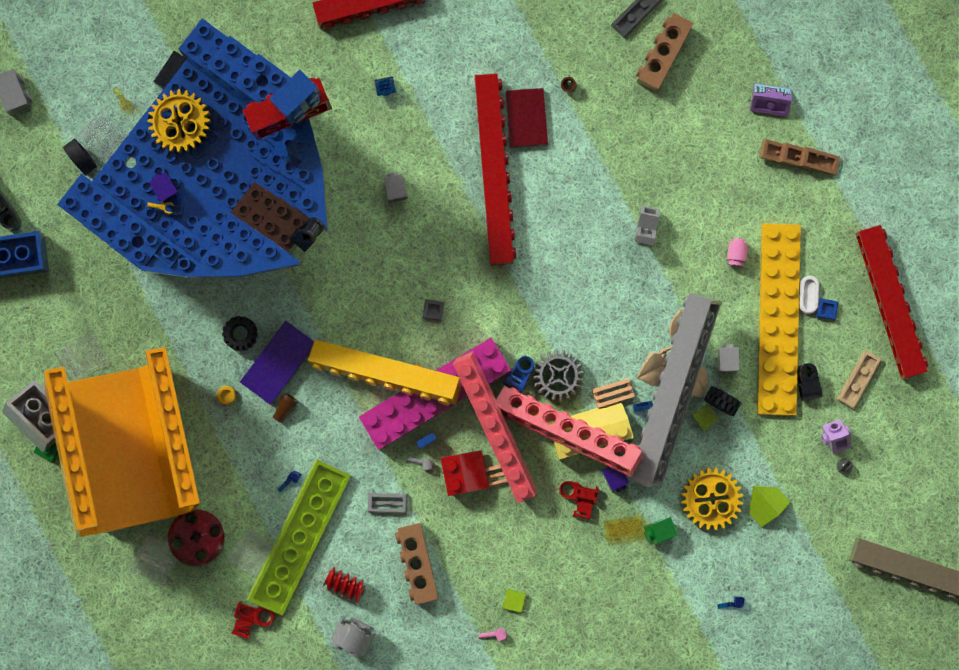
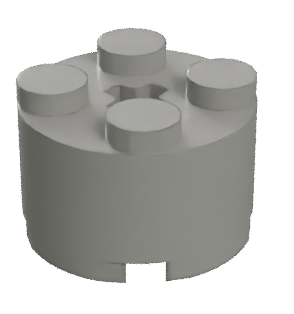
(353, 636)

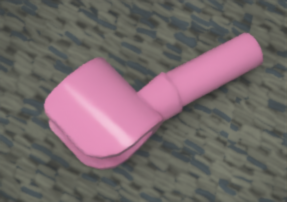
(499, 633)

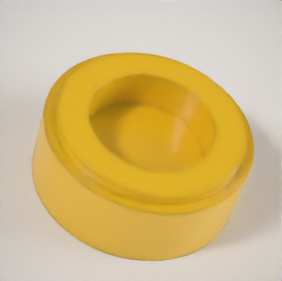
(226, 395)

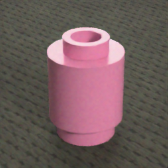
(737, 252)

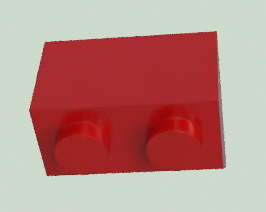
(465, 472)

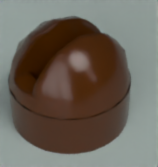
(564, 84)

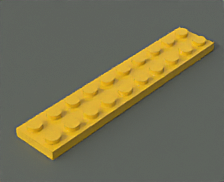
(778, 319)

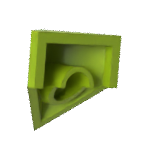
(766, 504)

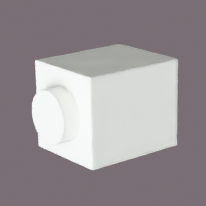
(728, 358)

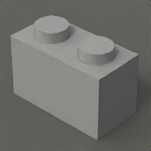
(13, 93)

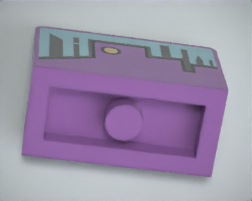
(771, 99)

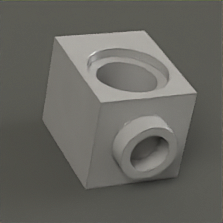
(395, 187)

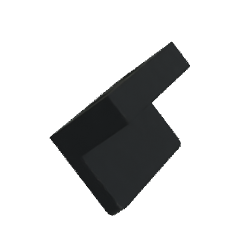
(169, 69)

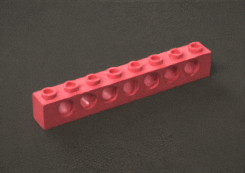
(625, 464)

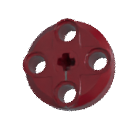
(196, 538)

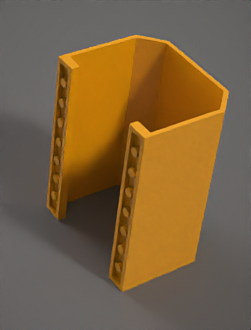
(121, 446)

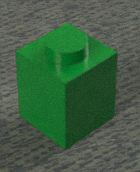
(660, 531)

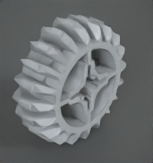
(545, 386)

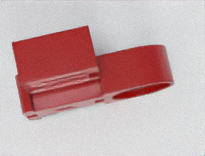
(584, 498)
(246, 616)

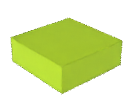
(705, 417)
(514, 600)

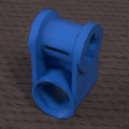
(519, 374)

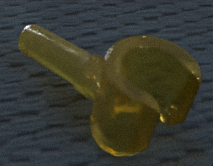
(121, 98)

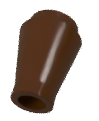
(285, 407)

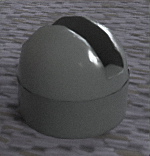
(842, 463)

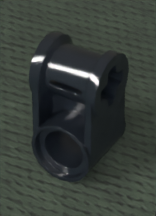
(306, 234)
(808, 384)

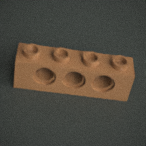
(681, 28)
(416, 594)

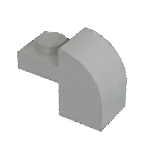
(647, 225)

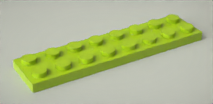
(298, 537)

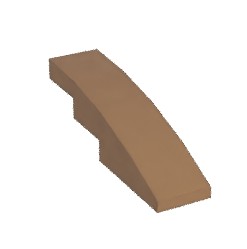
(799, 157)

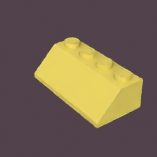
(608, 418)

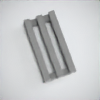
(370, 503)

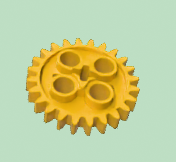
(194, 116)
(709, 481)

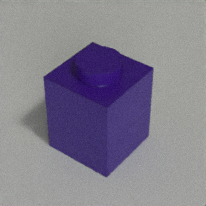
(164, 188)
(615, 479)

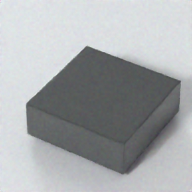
(433, 310)

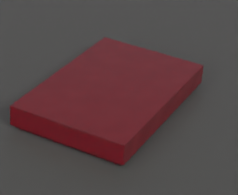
(526, 117)

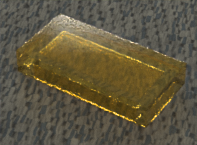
(623, 527)

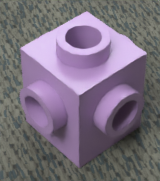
(836, 436)

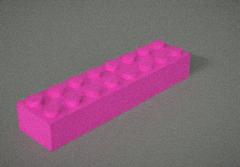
(405, 412)

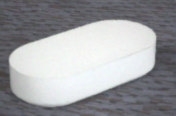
(808, 294)

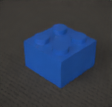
(296, 97)

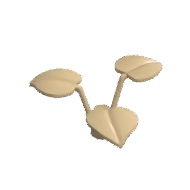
(656, 364)

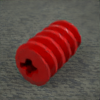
(344, 585)

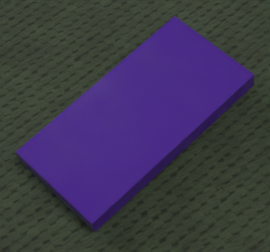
(278, 362)

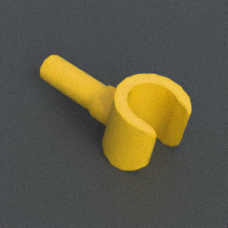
(161, 207)

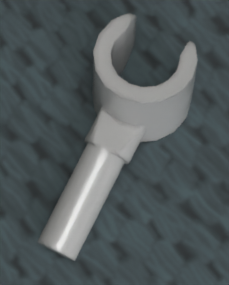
(427, 463)

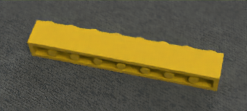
(385, 372)

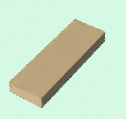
(859, 379)

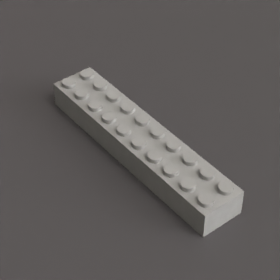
(675, 387)

